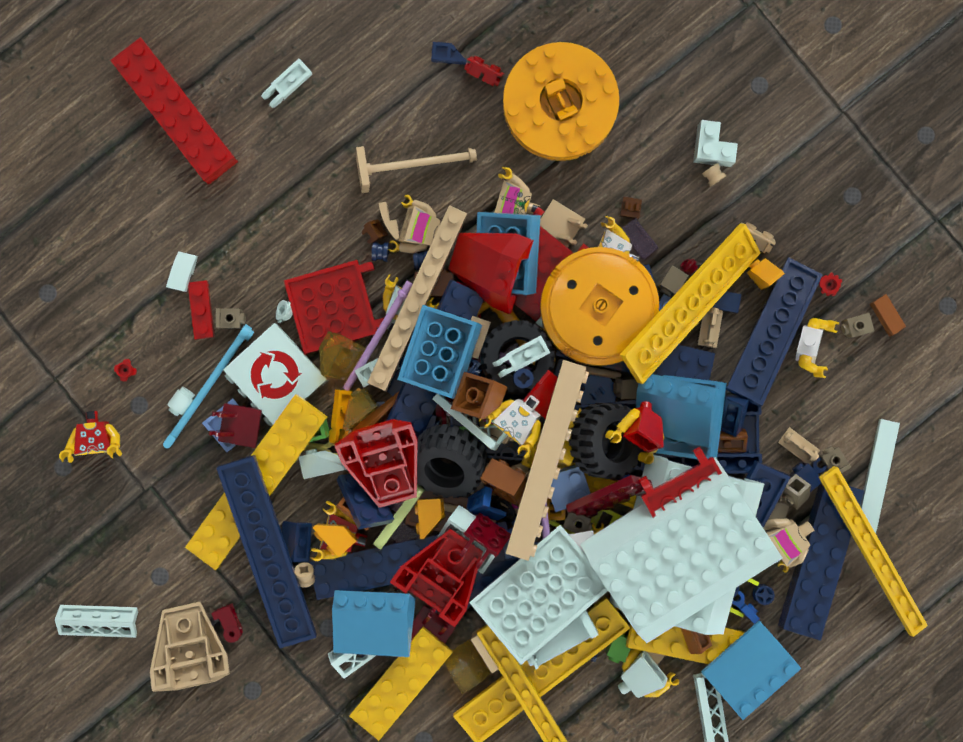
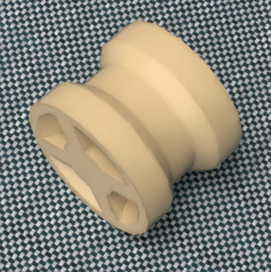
(714, 174)
(305, 574)

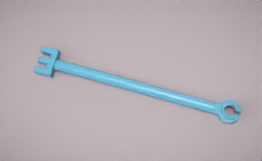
(245, 334)

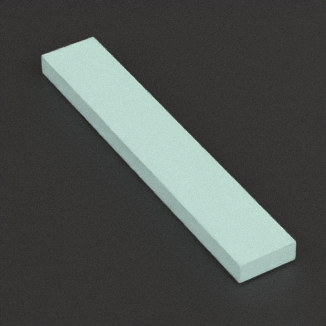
(879, 470)

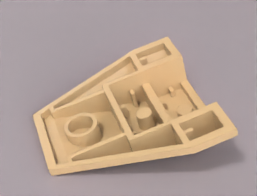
(187, 650)

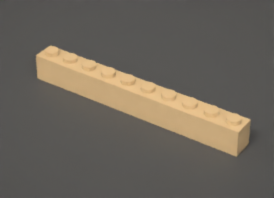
(417, 296)
(546, 459)

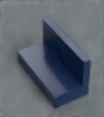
(297, 539)

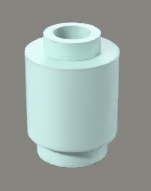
(180, 401)

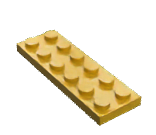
(673, 644)
(400, 684)

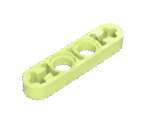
(398, 518)

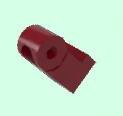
(229, 622)

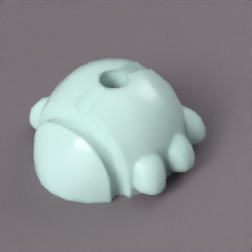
(283, 311)

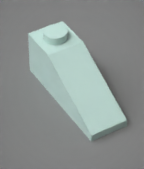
(319, 463)

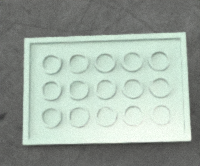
(540, 595)

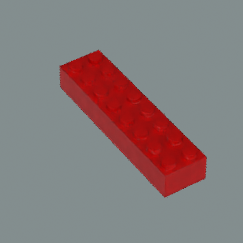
(174, 111)

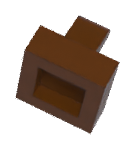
(630, 207)
(375, 231)

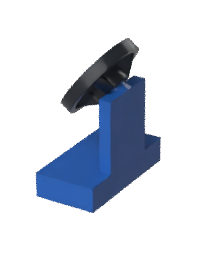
(481, 501)

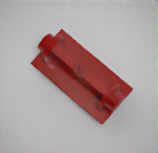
(478, 66)

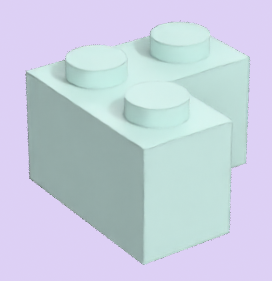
(709, 148)

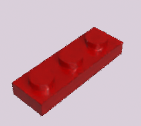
(201, 310)

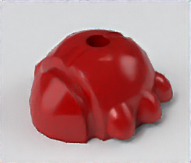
(835, 284)

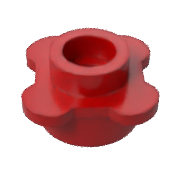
(119, 369)

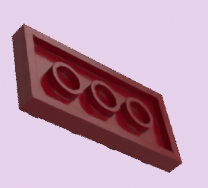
(607, 497)

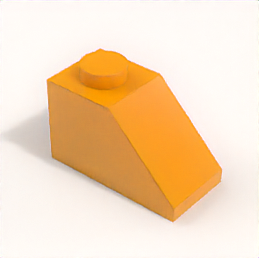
(764, 273)

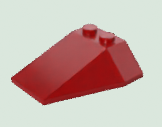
(490, 265)
(382, 460)
(442, 575)

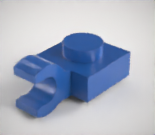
(748, 610)

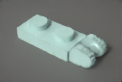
(287, 82)
(523, 355)

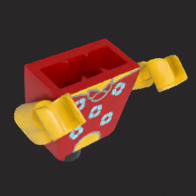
(643, 429)
(92, 439)
(339, 518)

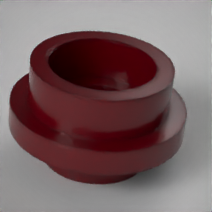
(688, 266)

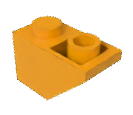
(430, 514)
(336, 536)

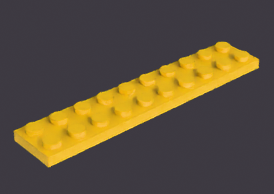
(690, 304)
(275, 458)
(498, 703)

